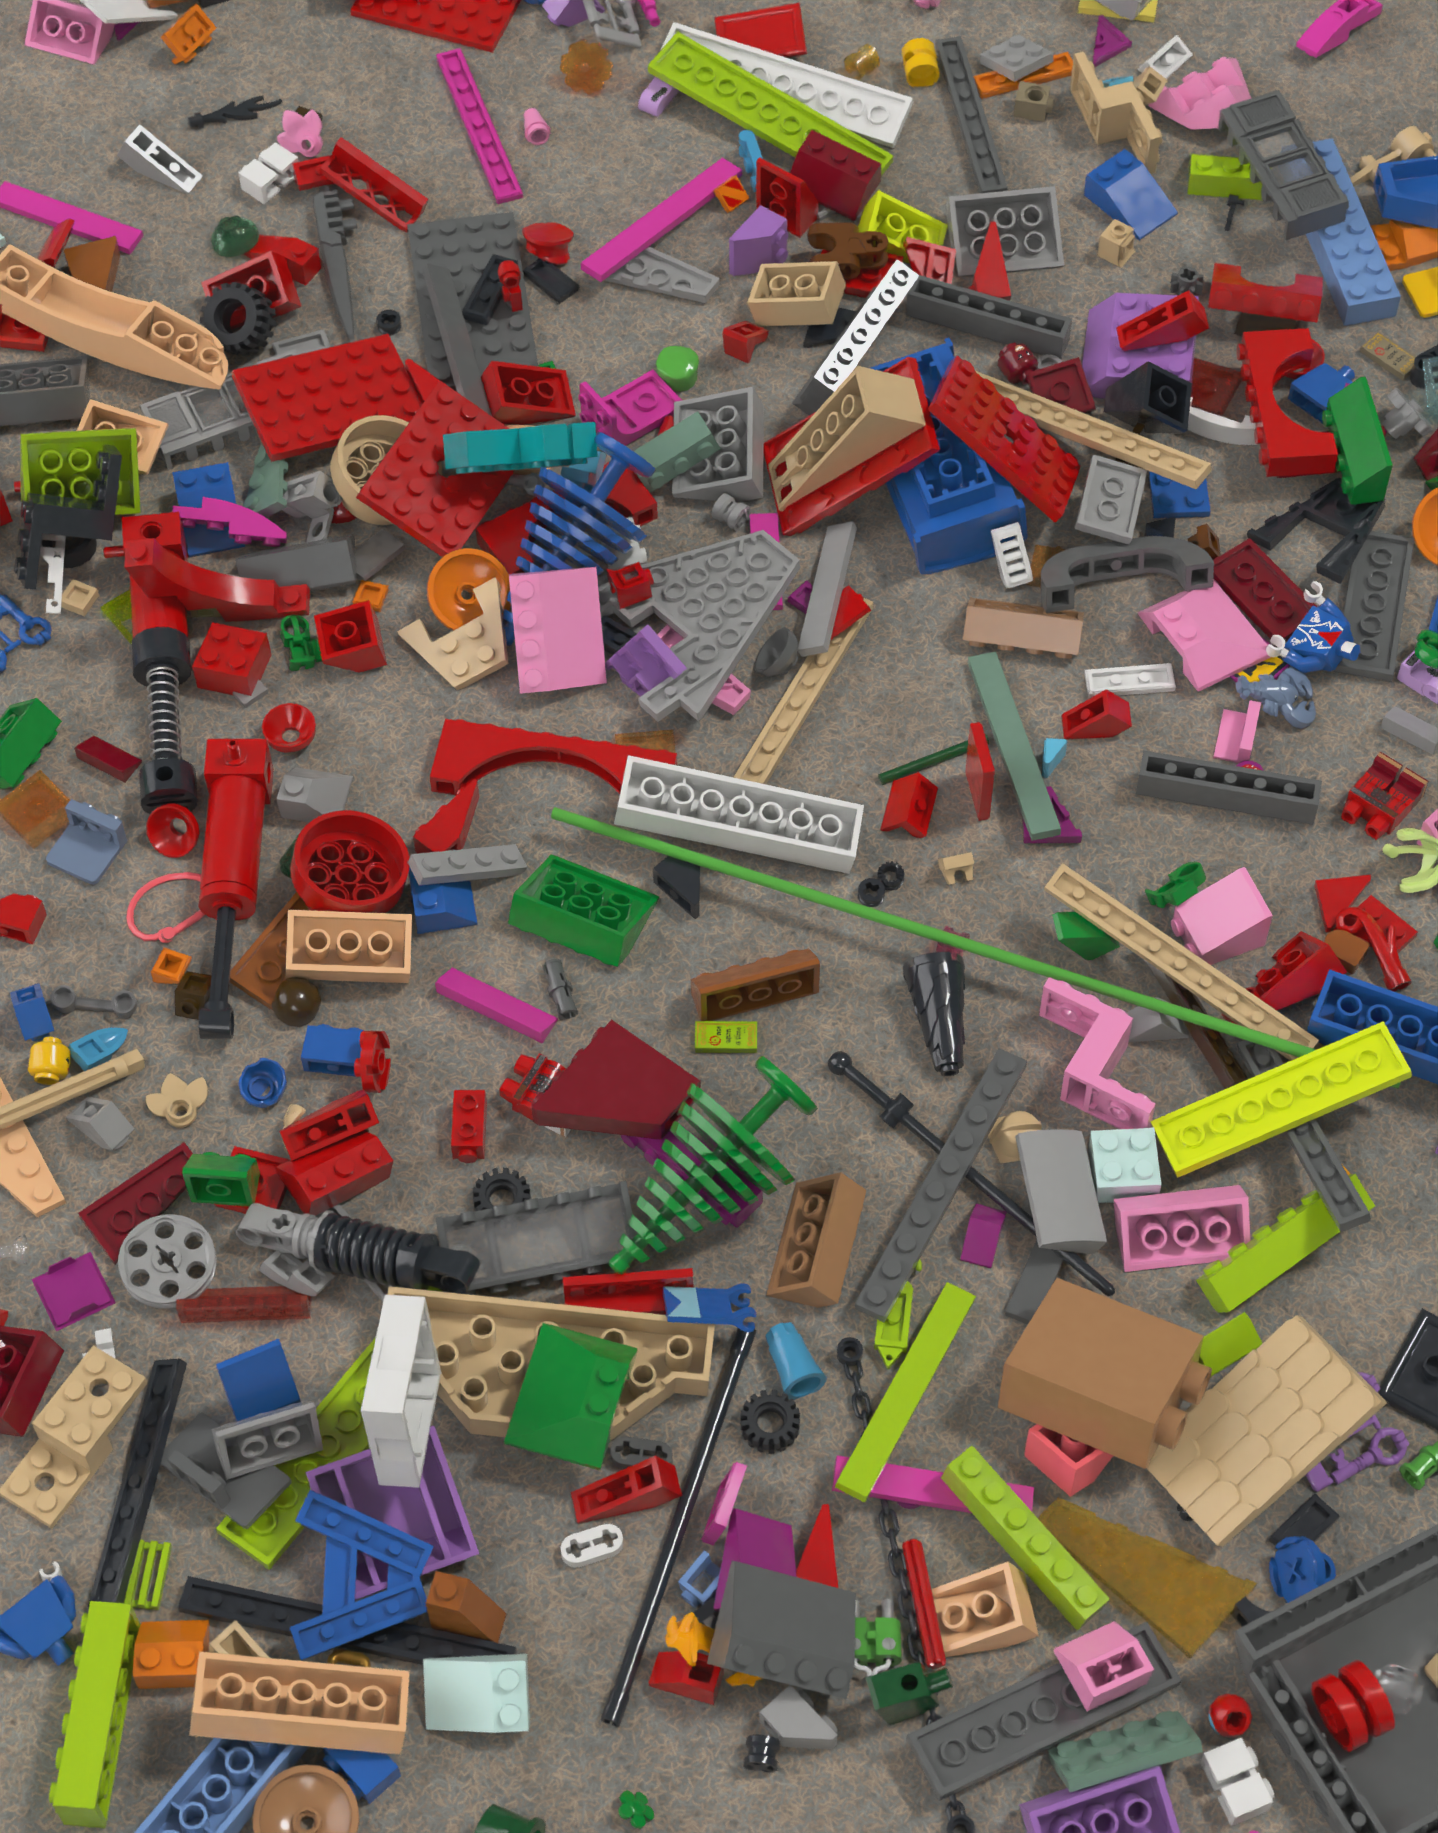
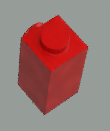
(469, 1125)

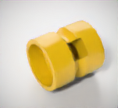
(920, 62)

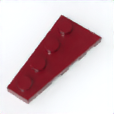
(136, 1200)

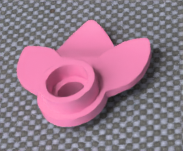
(300, 129)

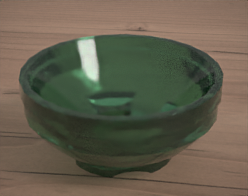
(236, 240)

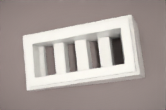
(1017, 572)

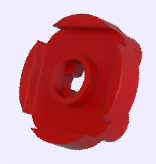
(372, 1064)

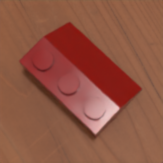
(336, 1172)

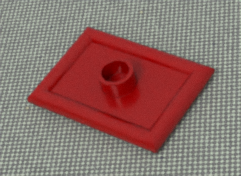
(768, 29)

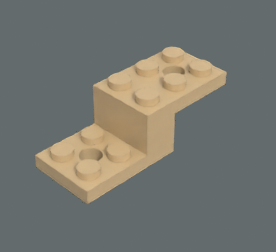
(1115, 112)
(73, 1436)

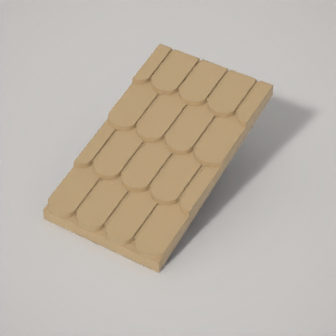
(1263, 1429)

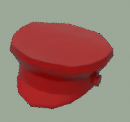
(549, 241)

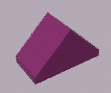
(983, 1235)

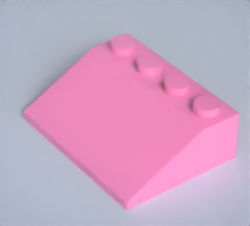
(557, 629)

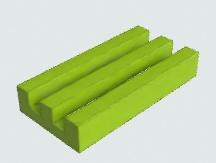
(142, 1602)

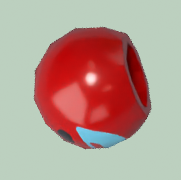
(1239, 1720)

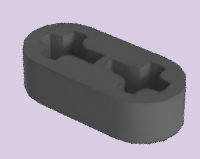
(638, 1446)

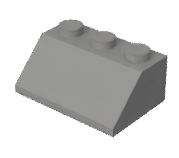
(268, 1439)

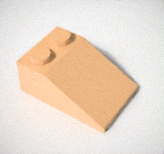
(148, 430)
(985, 1611)

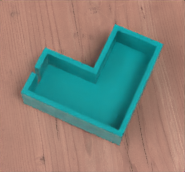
(520, 448)

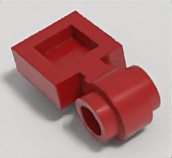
(510, 278)

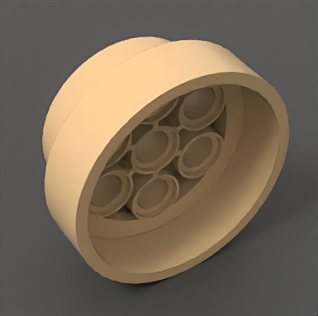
(362, 441)

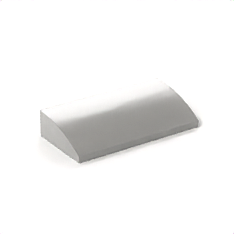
(1061, 1190)

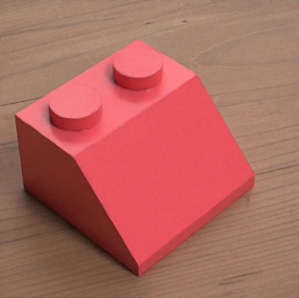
(1063, 1459)

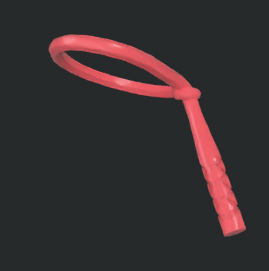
(166, 934)

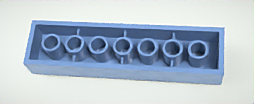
(1351, 255)
(221, 1787)

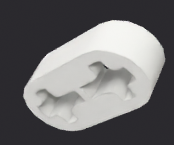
(589, 1538)

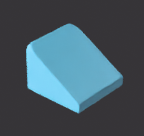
(1053, 752)

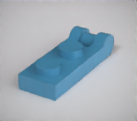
(750, 152)

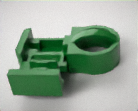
(307, 651)
(1181, 886)

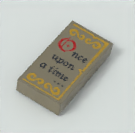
(1389, 355)

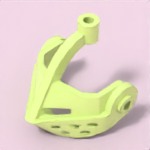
(1427, 876)

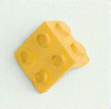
(1423, 291)

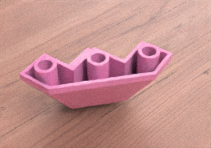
(1203, 95)

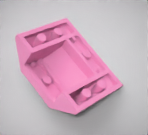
(1207, 634)

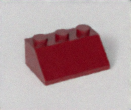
(836, 174)
(26, 1369)

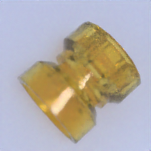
(862, 61)

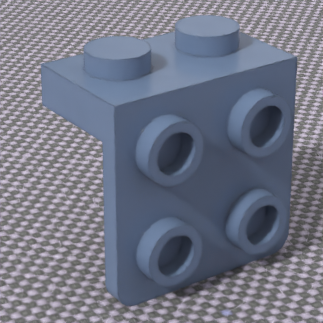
(87, 843)

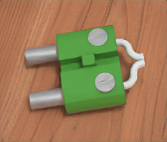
(877, 1640)

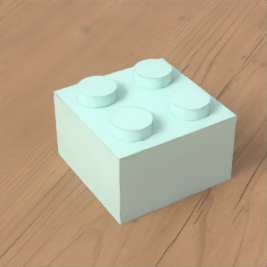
(1124, 1163)

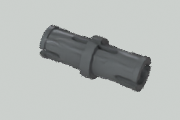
(560, 989)

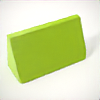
(1229, 1343)

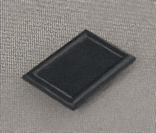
(1413, 1375)

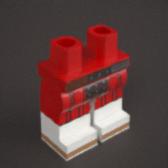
(537, 1078)

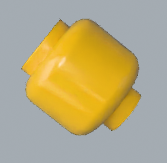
(49, 1061)

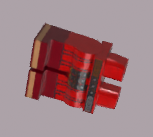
(1383, 796)

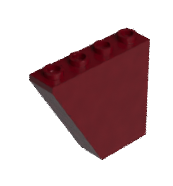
(616, 1088)

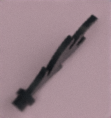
(242, 111)

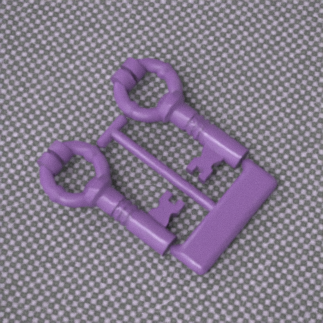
(1319, 1479)

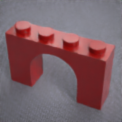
(1295, 302)

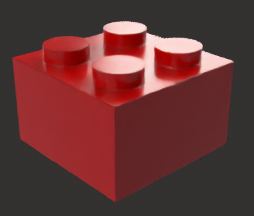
(231, 659)

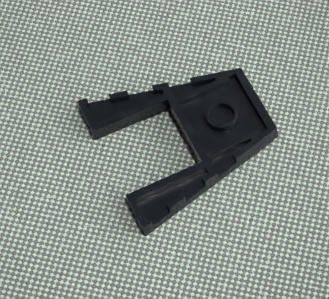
(1333, 511)

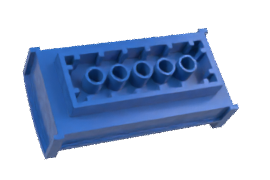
(954, 494)

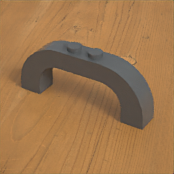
(1114, 559)

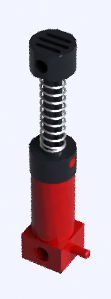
(162, 664)

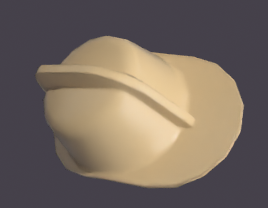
(1004, 1132)

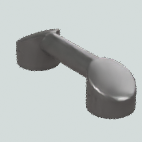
(66, 1001)

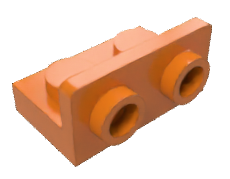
(188, 33)

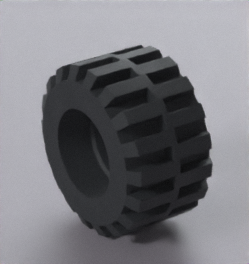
(258, 318)

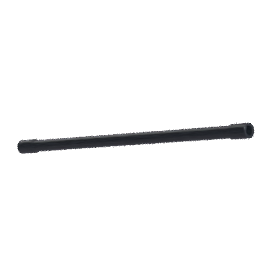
(619, 1695)

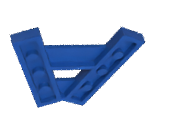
(341, 1616)

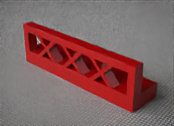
(399, 194)
(626, 1291)

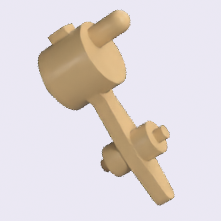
(1406, 145)

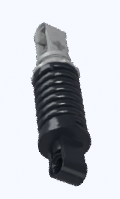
(360, 1249)

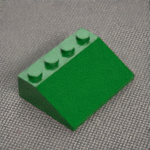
(582, 910)

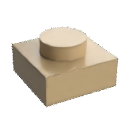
(79, 597)

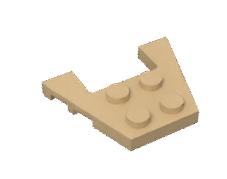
(469, 650)

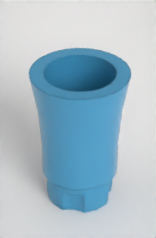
(794, 1362)

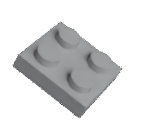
(1016, 57)

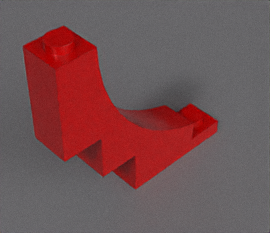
(198, 588)

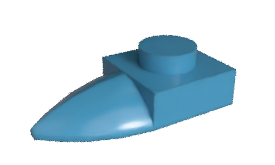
(97, 1047)

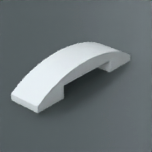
(1221, 428)

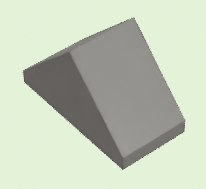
(1152, 1025)

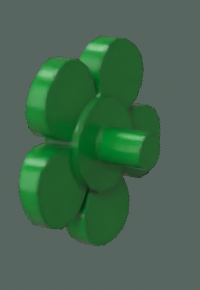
(634, 1807)

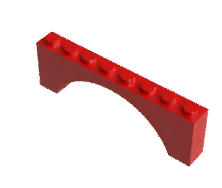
(475, 750)

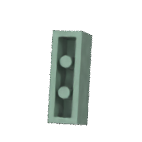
(677, 450)

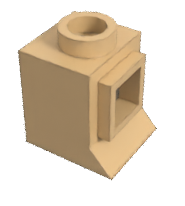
(1117, 243)

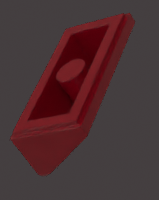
(107, 758)

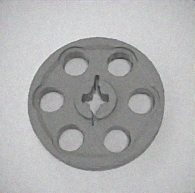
(172, 1248)

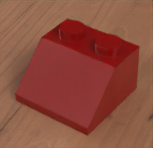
(351, 638)

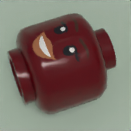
(1016, 361)

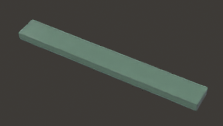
(1014, 746)

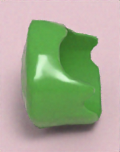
(678, 367)

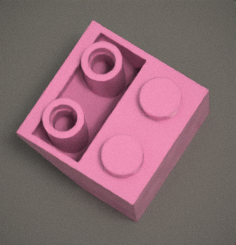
(1104, 1664)

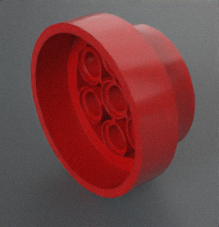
(344, 840)

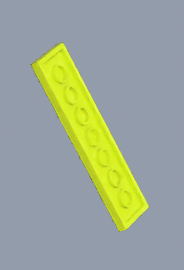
(1281, 1099)

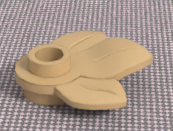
(178, 1096)

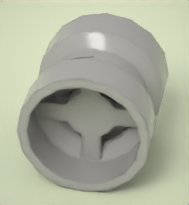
(731, 512)

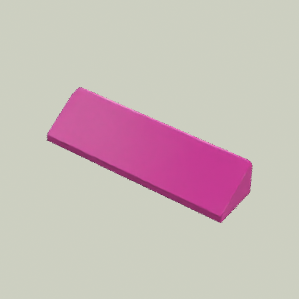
(495, 1004)

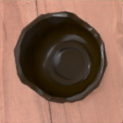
(296, 1002)

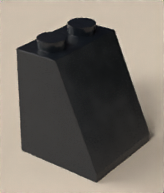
(1151, 398)

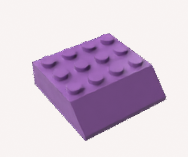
(1104, 359)
(425, 1512)

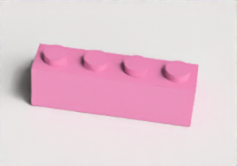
(1181, 1227)

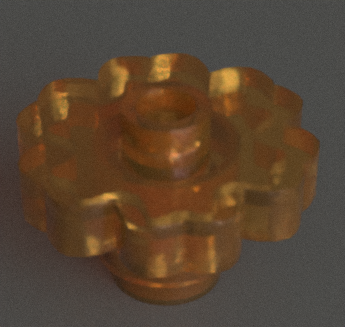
(575, 66)

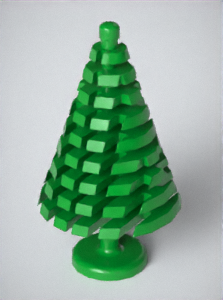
(713, 1163)

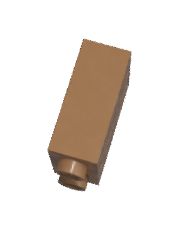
(1104, 1374)

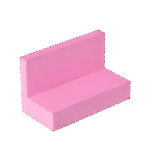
(1237, 734)

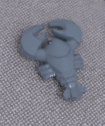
(1281, 694)

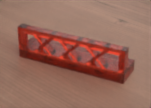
(244, 1305)

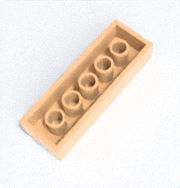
(300, 1703)

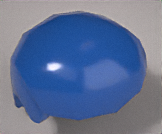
(257, 1078)

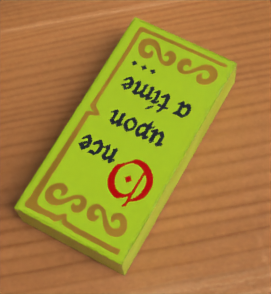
(725, 1036)

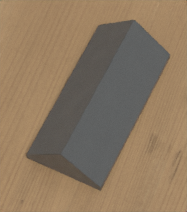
(314, 563)

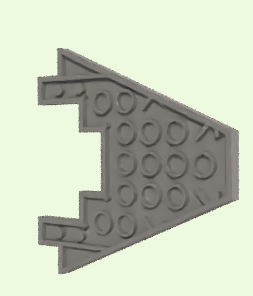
(717, 604)

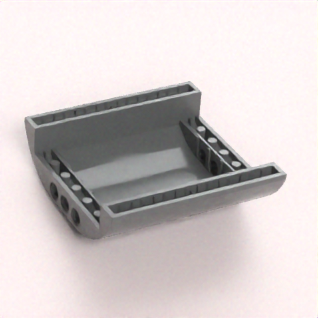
(1370, 1615)

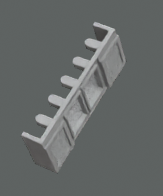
(201, 416)

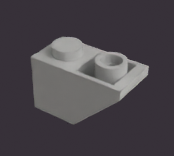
(796, 1722)

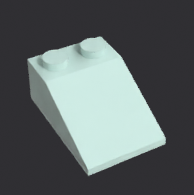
(477, 1693)

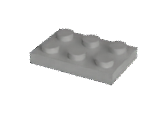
(1111, 499)

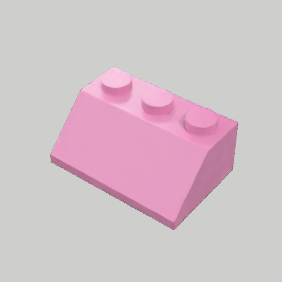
(67, 30)

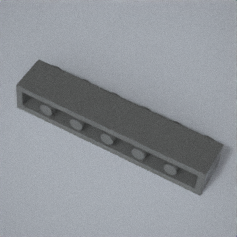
(988, 316)
(1229, 787)

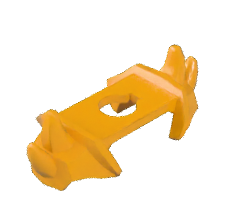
(691, 1636)

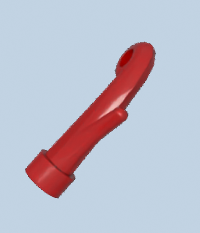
(1385, 948)

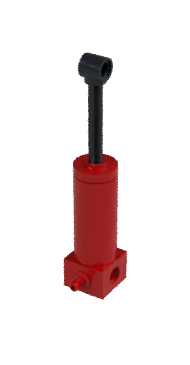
(238, 787)

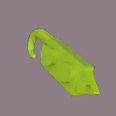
(892, 1335)

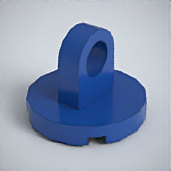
(1299, 1567)

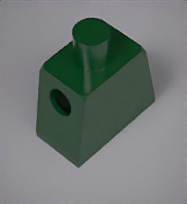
(907, 1691)

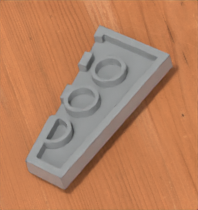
(666, 275)

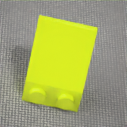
(899, 221)

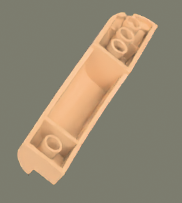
(110, 325)

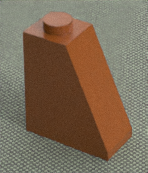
(94, 262)
(463, 1608)

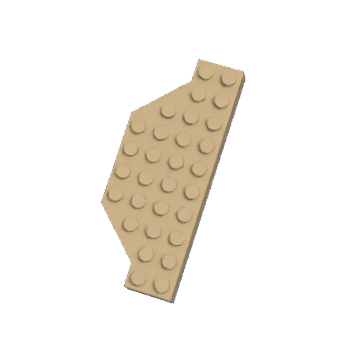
(490, 1342)

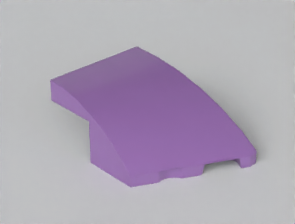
(645, 662)

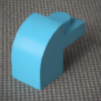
(585, 474)

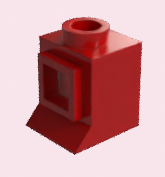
(630, 584)

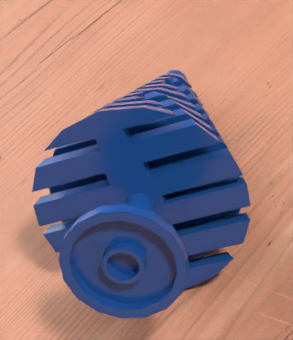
(586, 513)

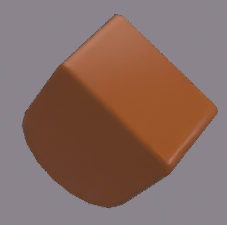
(1347, 948)

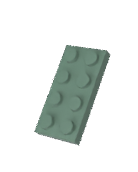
(1124, 1750)

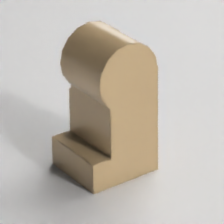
(1150, 85)

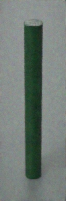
(924, 762)

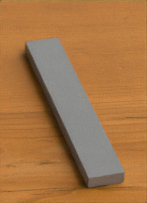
(827, 589)

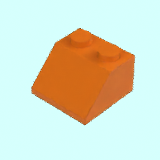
(169, 1653)

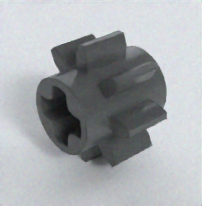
(1187, 280)

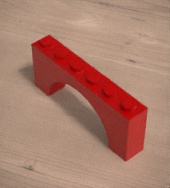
(1284, 444)
(504, 534)

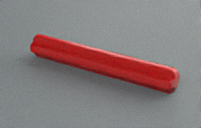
(924, 1604)

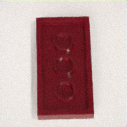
(1261, 589)

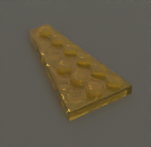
(1158, 1581)

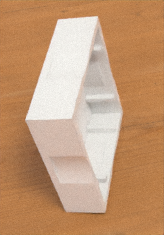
(401, 1391)

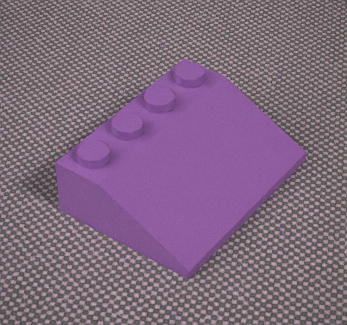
(1119, 1805)

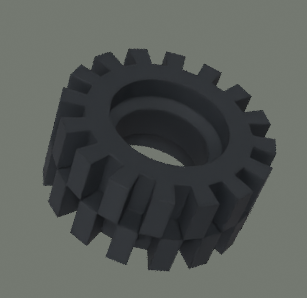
(499, 1181)
(770, 1403)

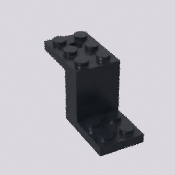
(68, 516)

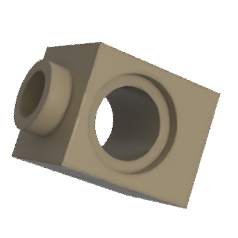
(1033, 101)

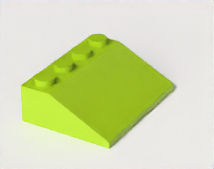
(66, 465)

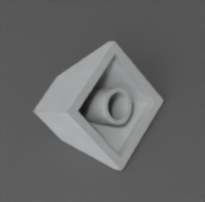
(312, 793)

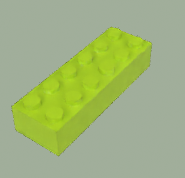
(96, 1715)

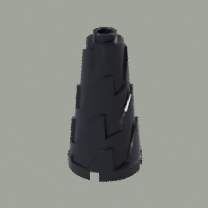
(939, 1003)

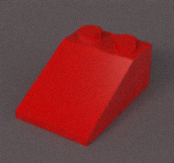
(785, 196)
(266, 274)
(527, 393)

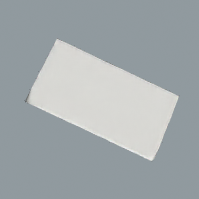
(1168, 57)

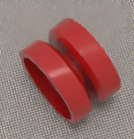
(1353, 1705)

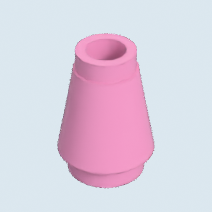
(535, 127)

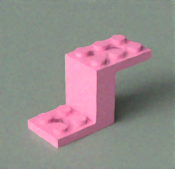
(1088, 1073)

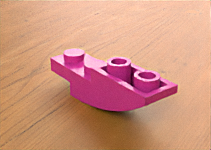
(1335, 24)
(242, 522)

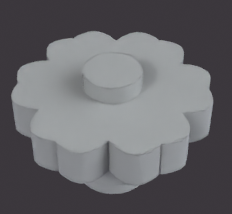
(1405, 416)

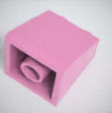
(1223, 919)

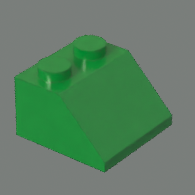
(221, 1179)

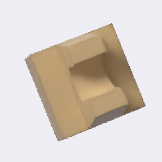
(951, 864)

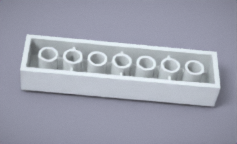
(739, 814)

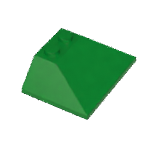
(570, 1396)

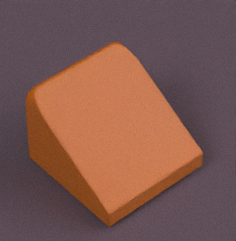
(170, 967)

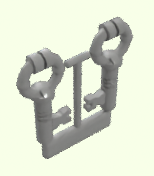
(614, 35)

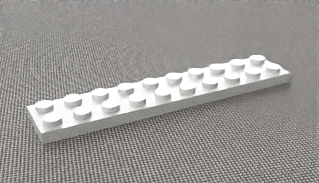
(858, 106)

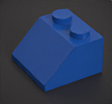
(442, 905)

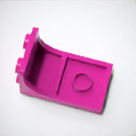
(630, 409)

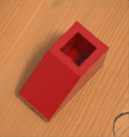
(676, 1676)

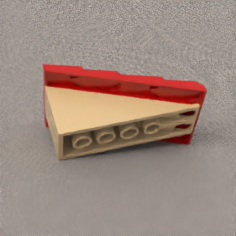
(850, 445)

